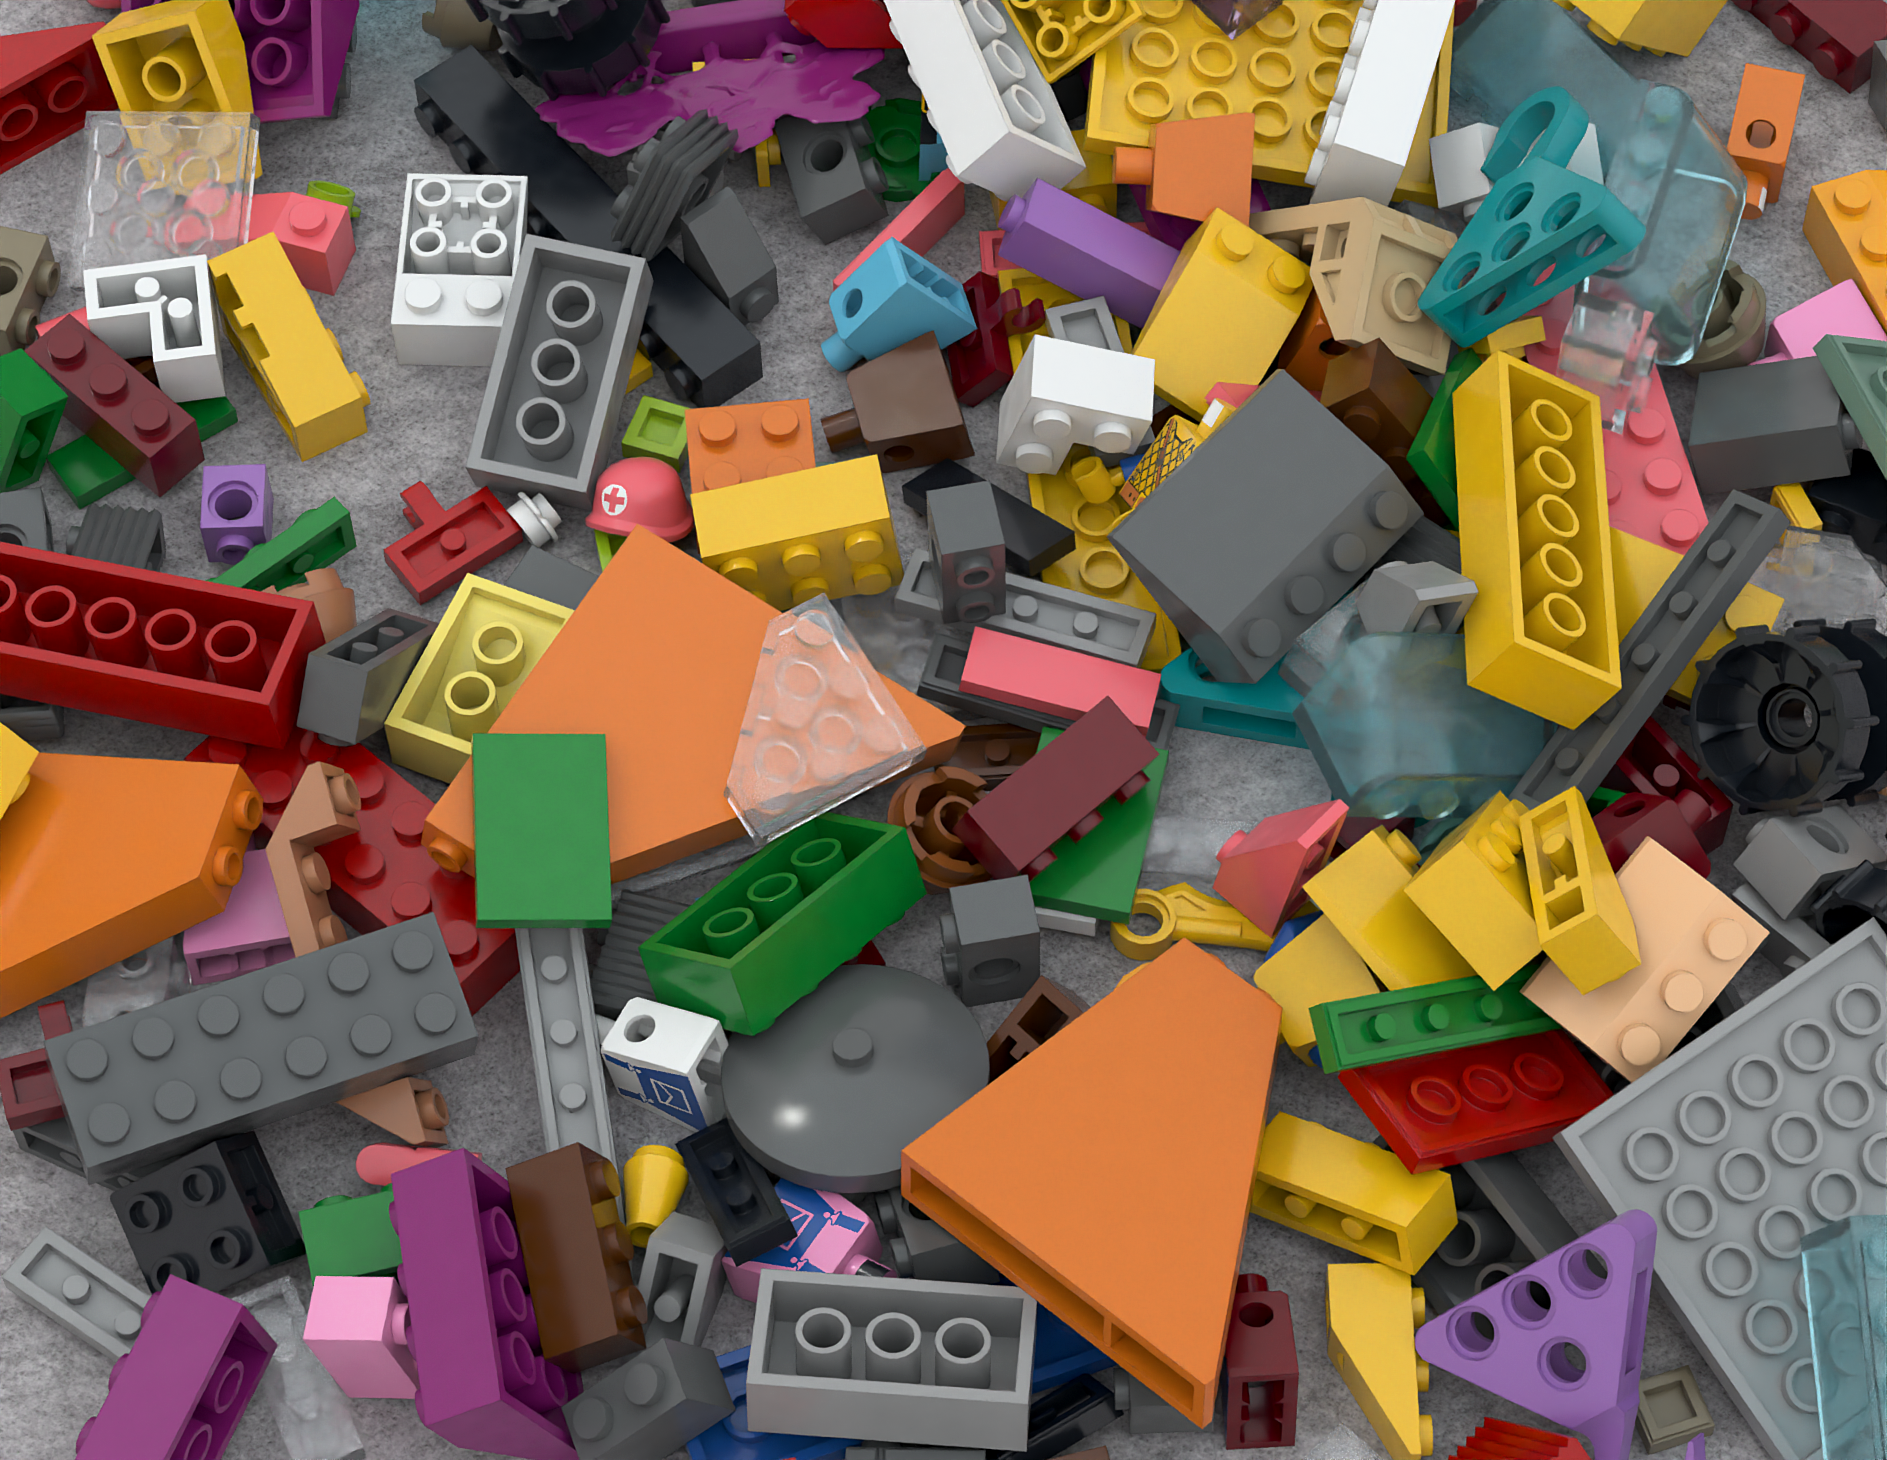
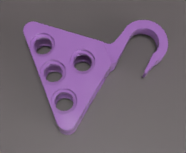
(1593, 1313)

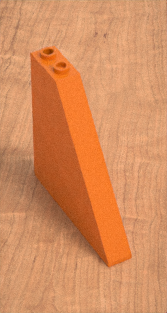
(666, 672)
(112, 862)
(1122, 1168)

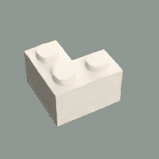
(1461, 153)
(161, 312)
(1069, 397)

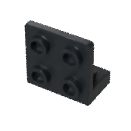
(209, 1217)

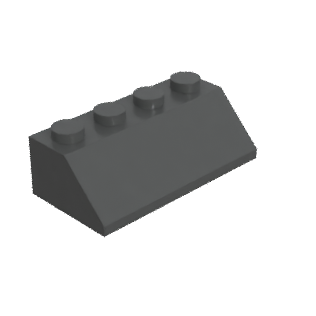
(1499, 1230)

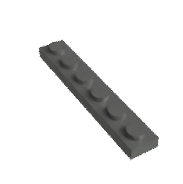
(1659, 647)

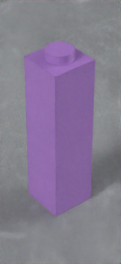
(1085, 250)

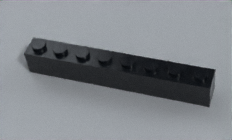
(497, 132)

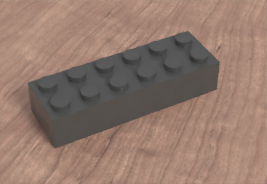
(260, 1047)

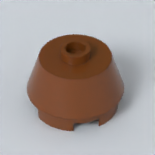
(929, 810)

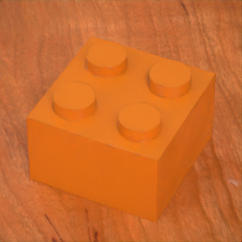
(747, 443)

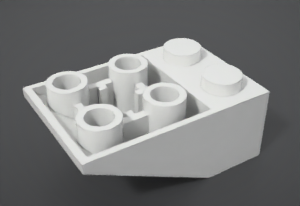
(456, 266)

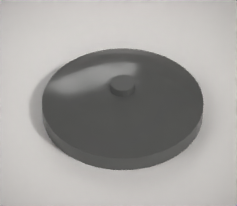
(852, 1077)

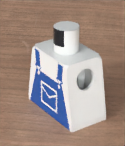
(666, 1061)

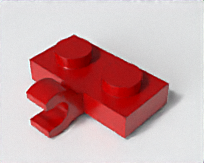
(449, 541)

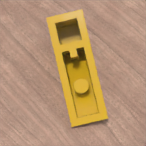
(1576, 894)

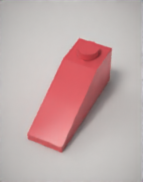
(312, 234)
(1270, 865)

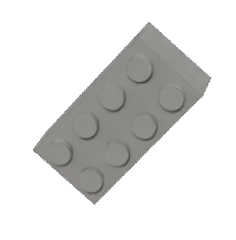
(560, 371)
(892, 1360)

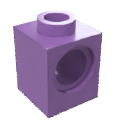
(234, 493)

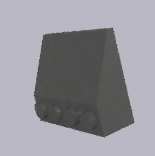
(1264, 529)

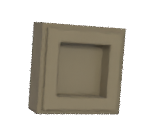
(1671, 1410)

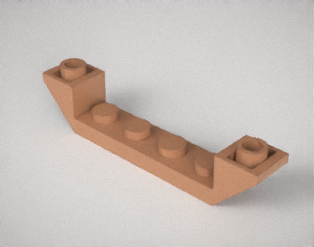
(318, 813)

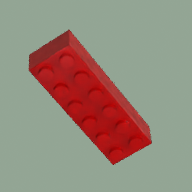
(153, 646)
(383, 869)

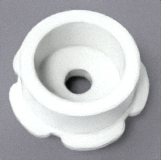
(535, 518)

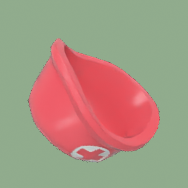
(641, 493)

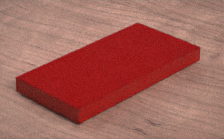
(1477, 1099)

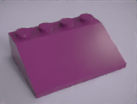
(291, 53)
(475, 1314)

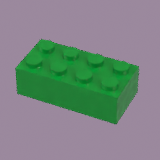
(784, 921)

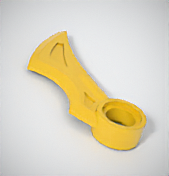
(1190, 915)

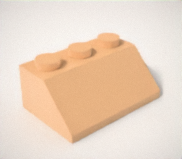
(1688, 950)

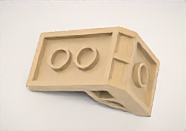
(1368, 272)

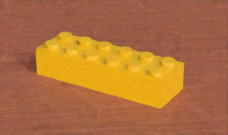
(1535, 541)

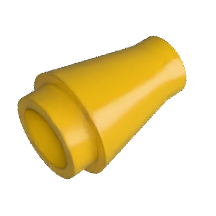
(652, 1189)

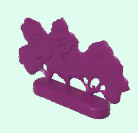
(736, 90)

